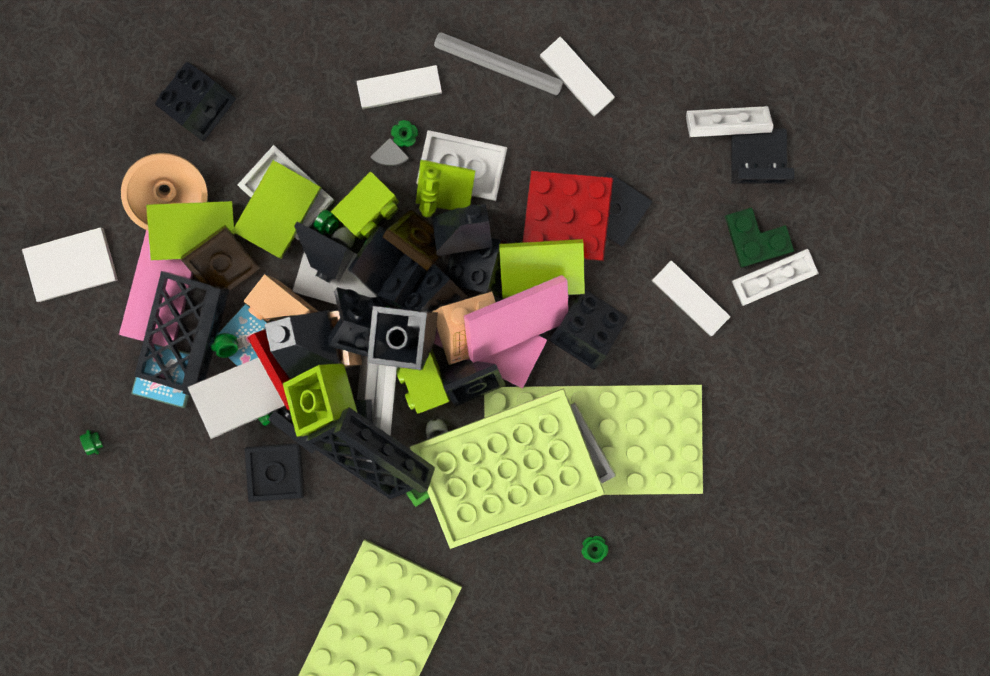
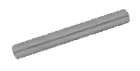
(498, 63)

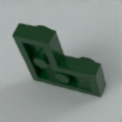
(751, 244)

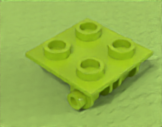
(443, 187)

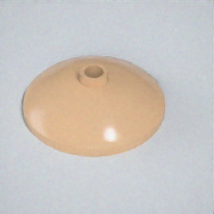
(147, 174)

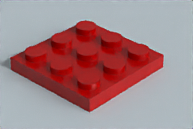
(569, 209)

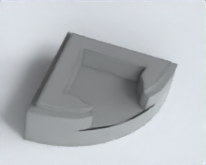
(389, 154)

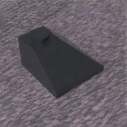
(462, 230)
(324, 254)
(401, 337)
(302, 342)
(470, 380)

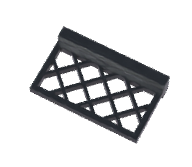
(205, 333)
(372, 444)

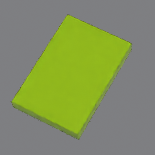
(275, 208)
(182, 226)
(537, 262)

